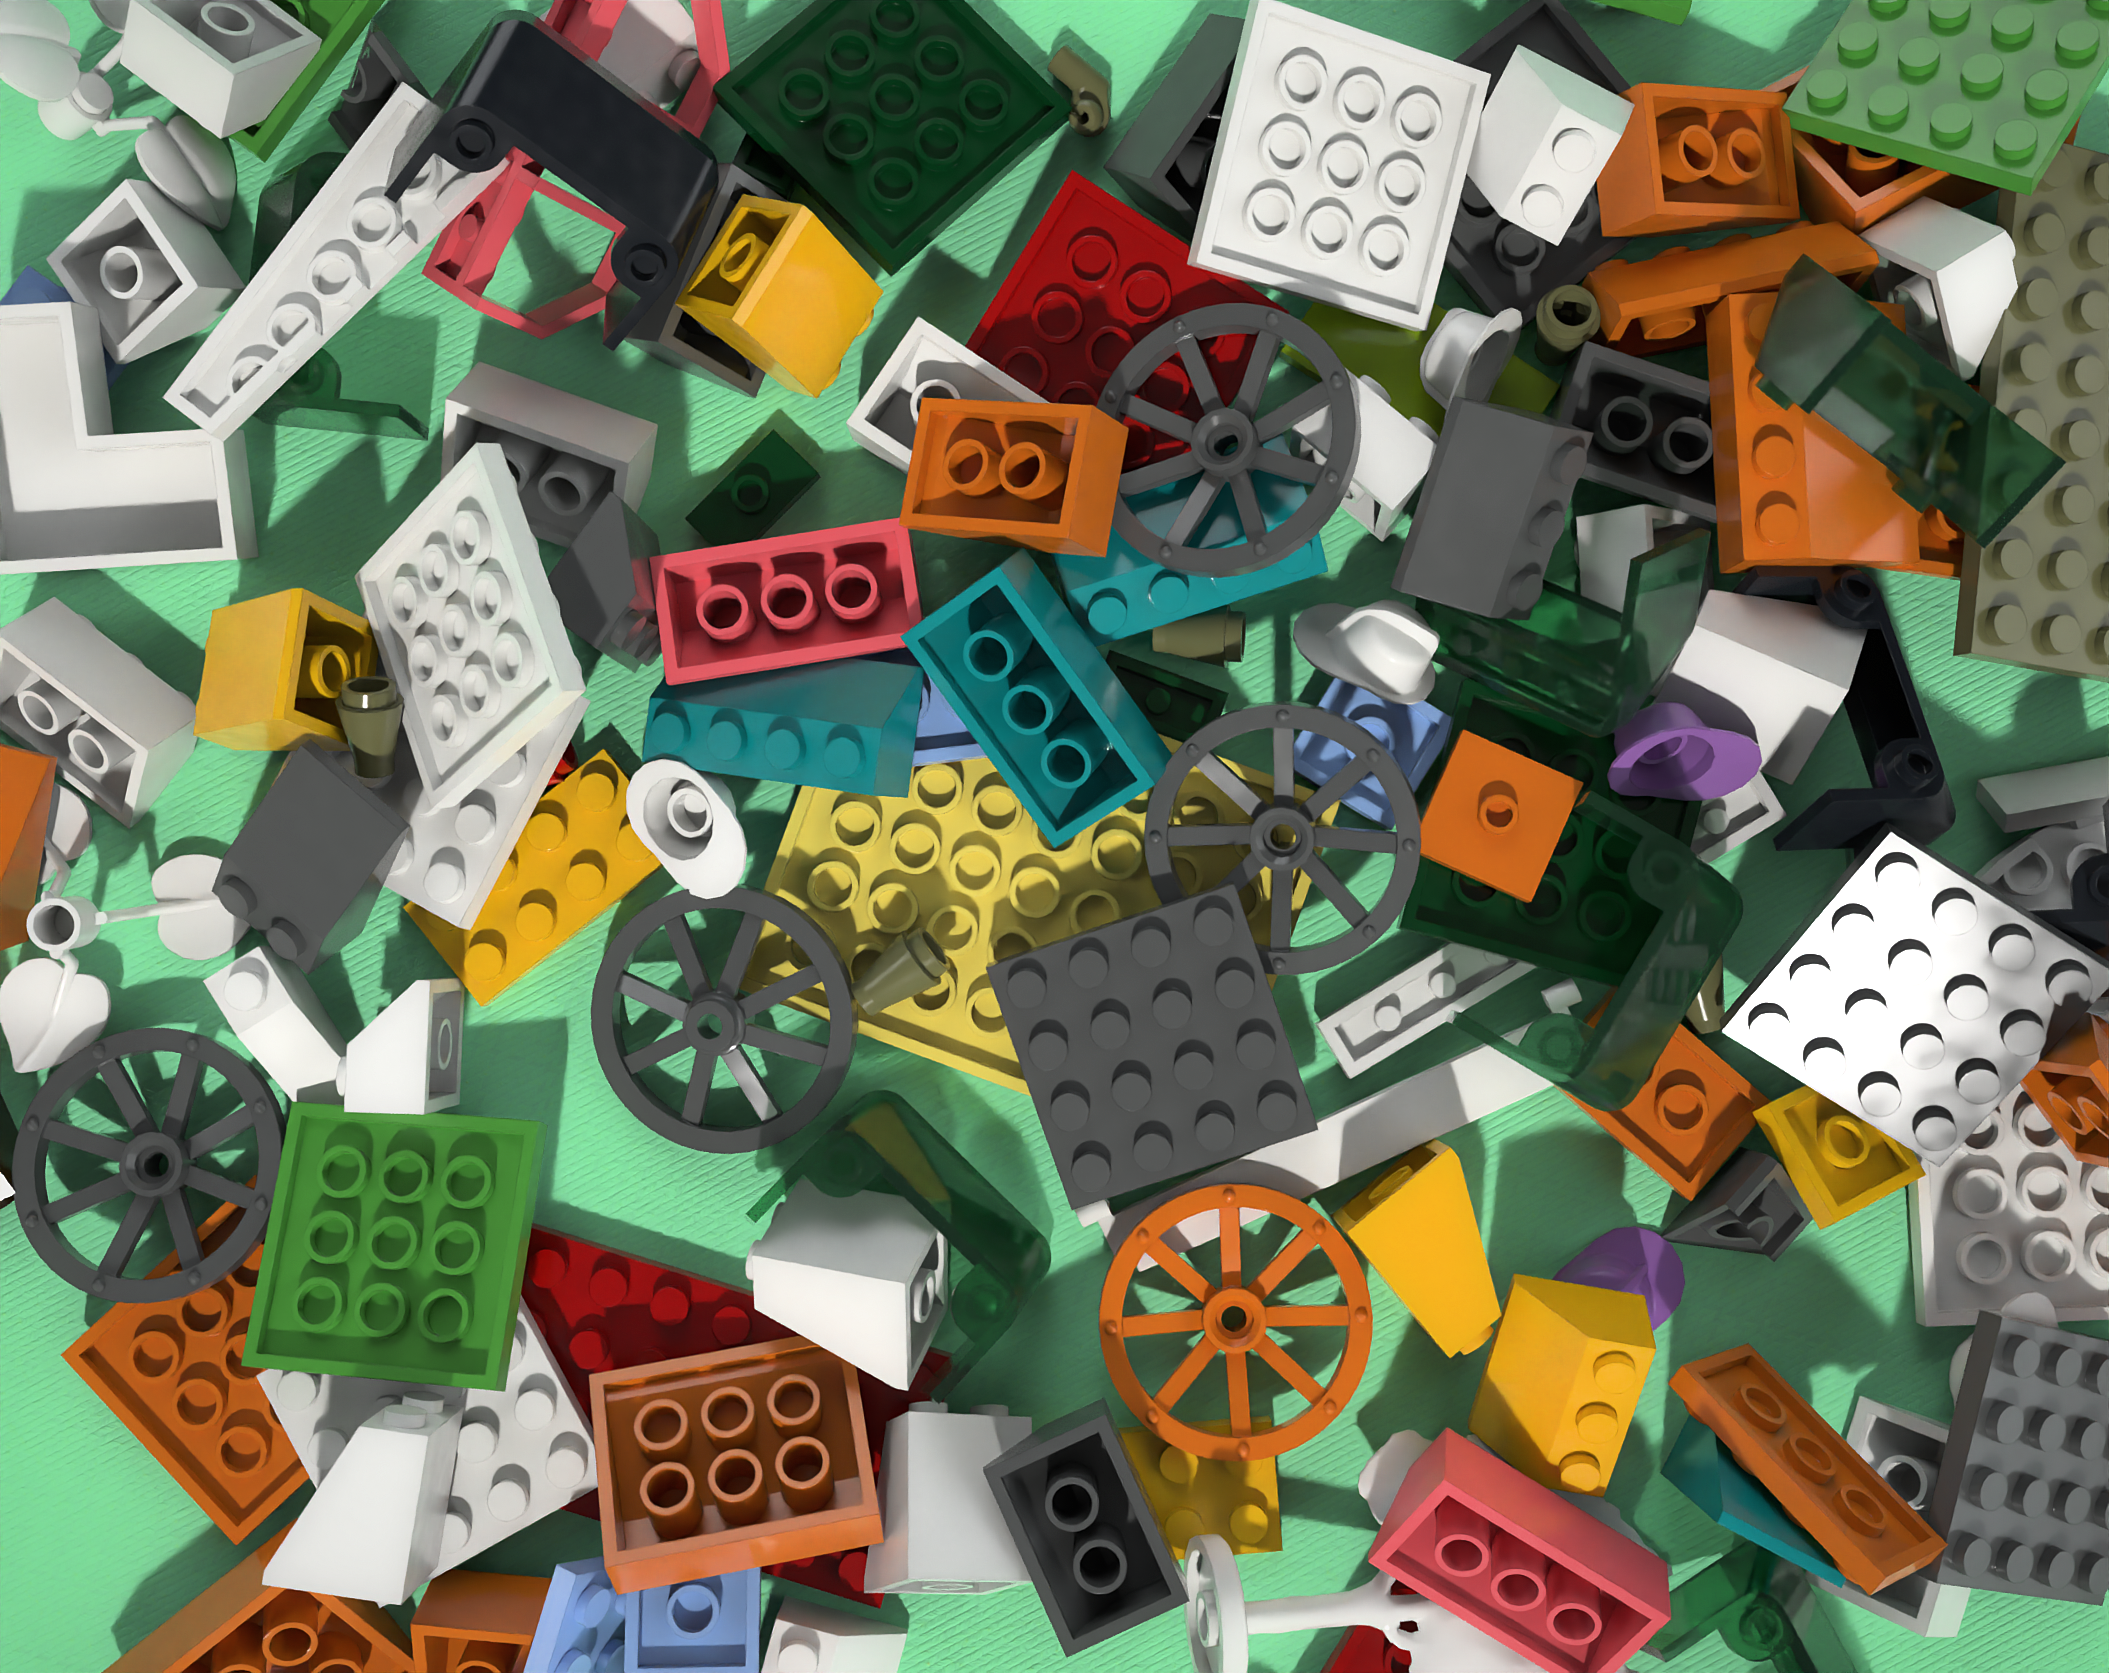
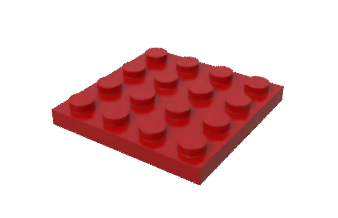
(1089, 294)

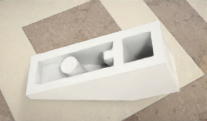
(281, 1024)

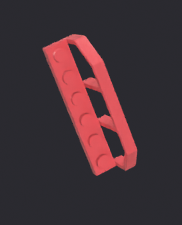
(476, 238)

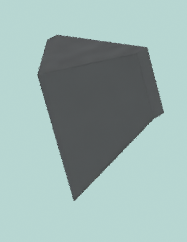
(373, 83)
(1743, 1209)

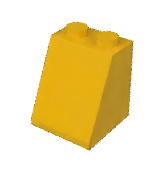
(782, 293)
(278, 671)
(1427, 1246)

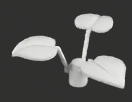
(178, 158)
(49, 1006)

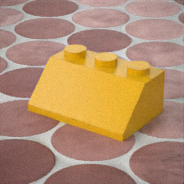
(1563, 1381)

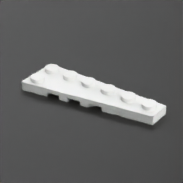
(324, 271)

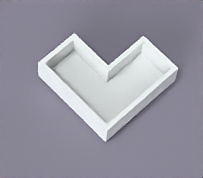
(95, 496)

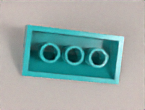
(1133, 594)
(1039, 698)
(803, 724)

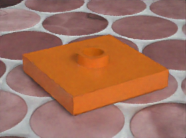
(1496, 815)

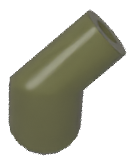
(1089, 92)

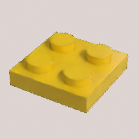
(1834, 1155)

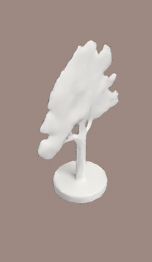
(1222, 1620)

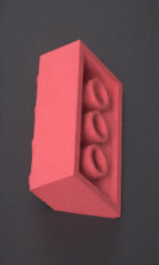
(786, 600)
(1520, 1561)

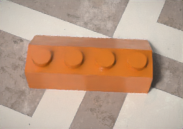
(1664, 300)

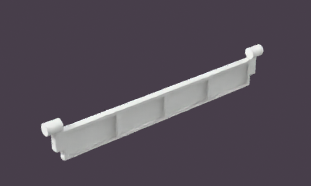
(1350, 1137)

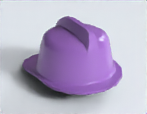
(1677, 757)
(1633, 1263)

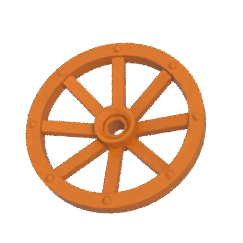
(1236, 1340)

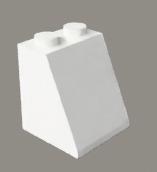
(1765, 674)
(854, 1278)
(938, 1507)
(380, 1508)

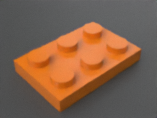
(1685, 1114)

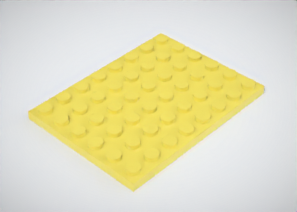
(985, 887)

